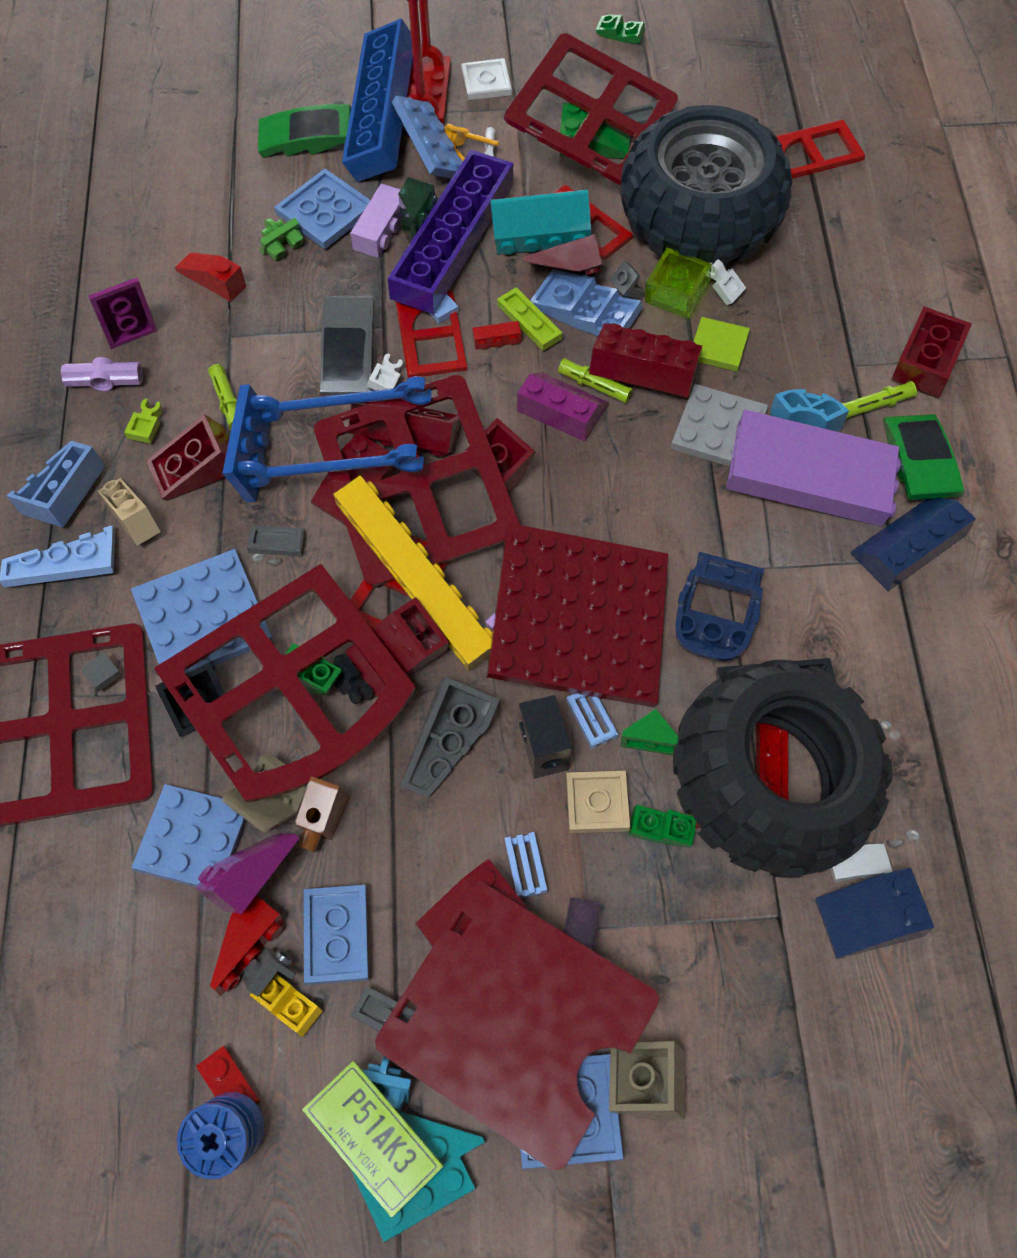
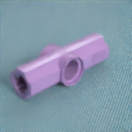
(102, 374)

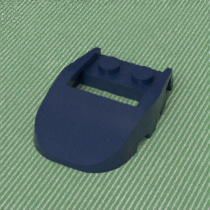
(712, 635)

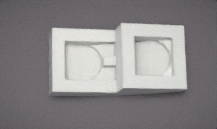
(865, 864)

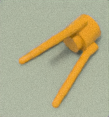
(459, 134)

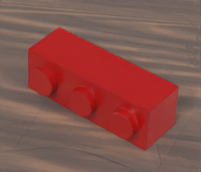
(496, 335)

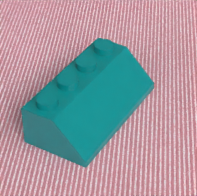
(540, 221)

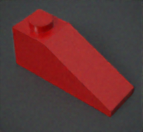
(213, 273)

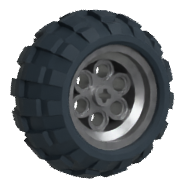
(706, 184)

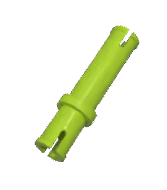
(602, 384)
(224, 392)
(903, 392)

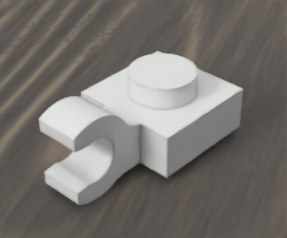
(728, 283)

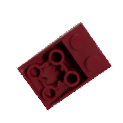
(410, 639)

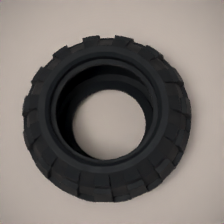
(735, 804)

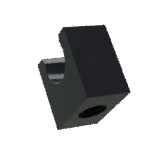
(544, 736)

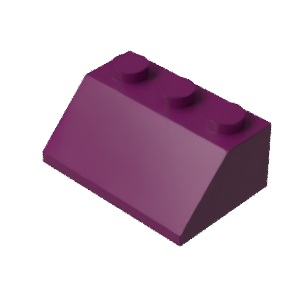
(560, 405)

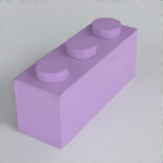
(377, 222)

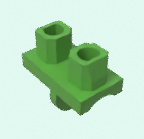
(278, 233)

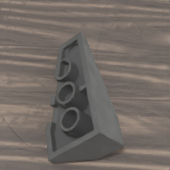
(449, 729)

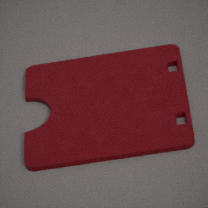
(512, 1020)

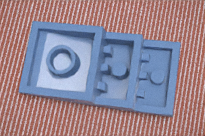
(582, 303)

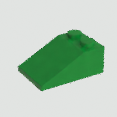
(608, 140)

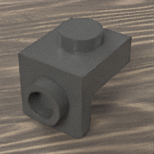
(626, 281)
(262, 970)

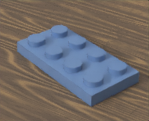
(428, 136)

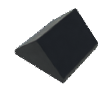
(205, 683)

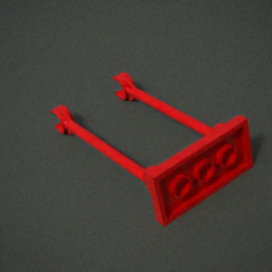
(429, 67)

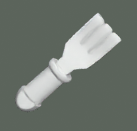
(490, 133)

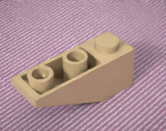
(129, 511)

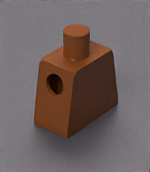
(322, 801)

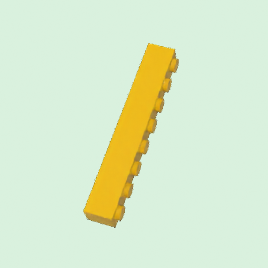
(414, 571)

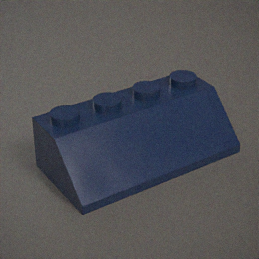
(914, 540)

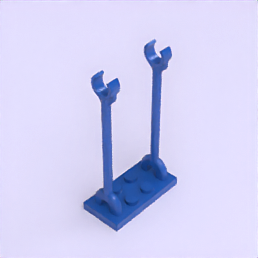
(250, 429)

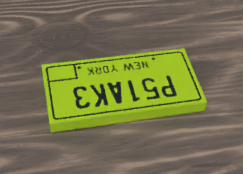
(372, 1138)

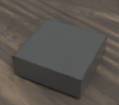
(100, 672)

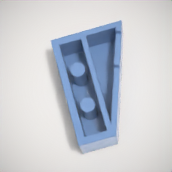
(60, 486)

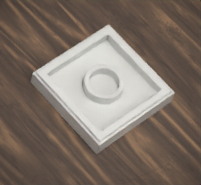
(486, 79)

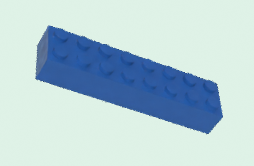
(373, 122)

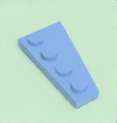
(62, 561)

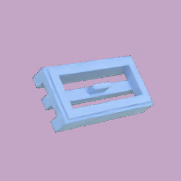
(602, 738)
(520, 840)

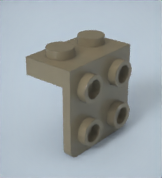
(268, 812)

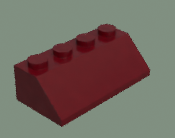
(428, 427)

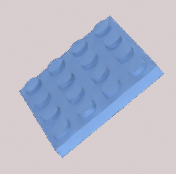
(193, 604)

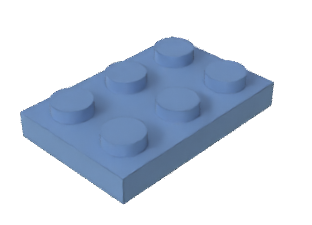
(335, 935)

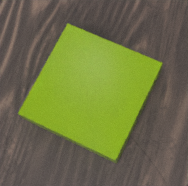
(721, 343)

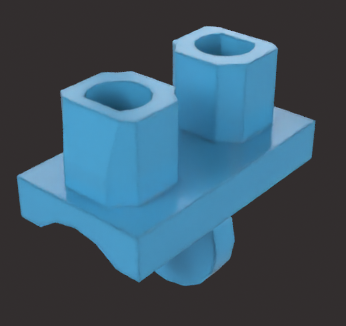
(389, 1083)

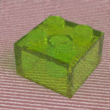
(677, 283)

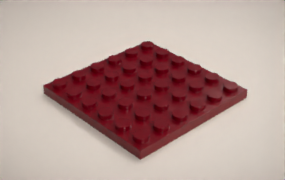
(579, 616)

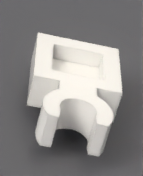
(385, 375)

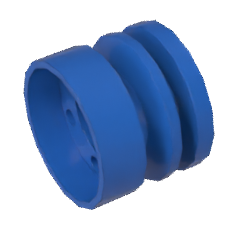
(238, 1131)

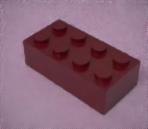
(645, 359)

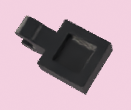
(348, 680)

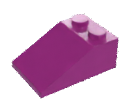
(123, 313)
(238, 878)

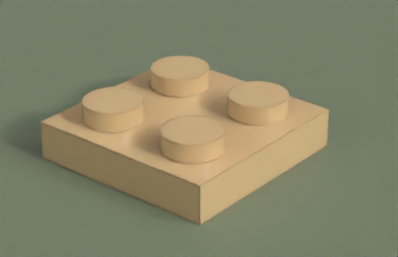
(597, 802)

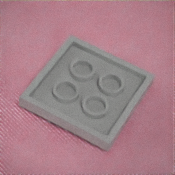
(711, 424)

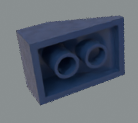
(874, 913)

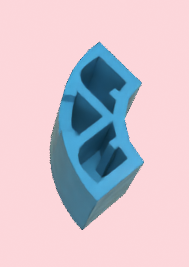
(810, 409)

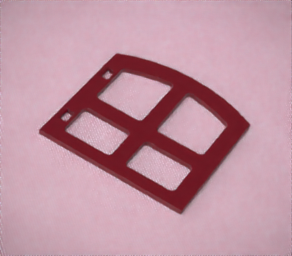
(281, 674)

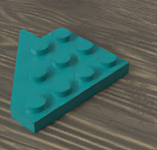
(441, 1190)

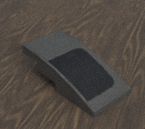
(346, 344)

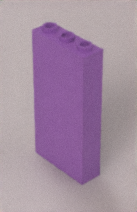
(814, 468)

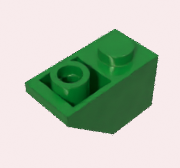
(318, 677)

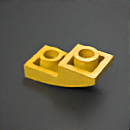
(288, 1005)

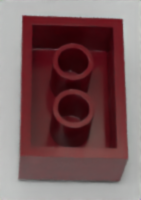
(931, 351)

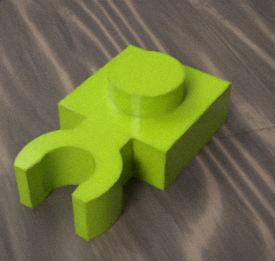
(144, 425)

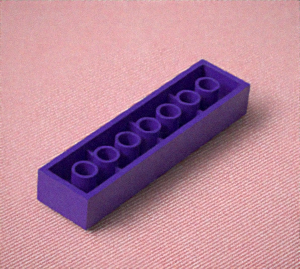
(450, 232)

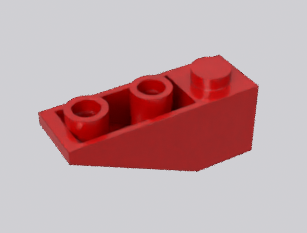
(243, 941)

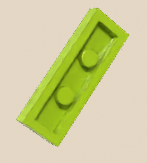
(530, 319)

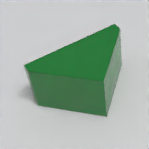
(650, 735)

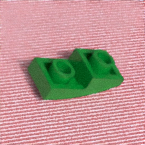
(614, 28)
(662, 827)

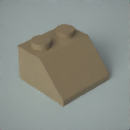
(648, 1081)

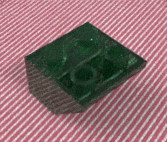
(415, 204)

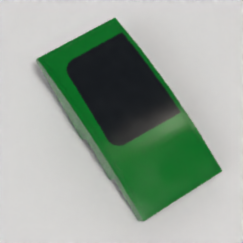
(303, 128)
(925, 457)

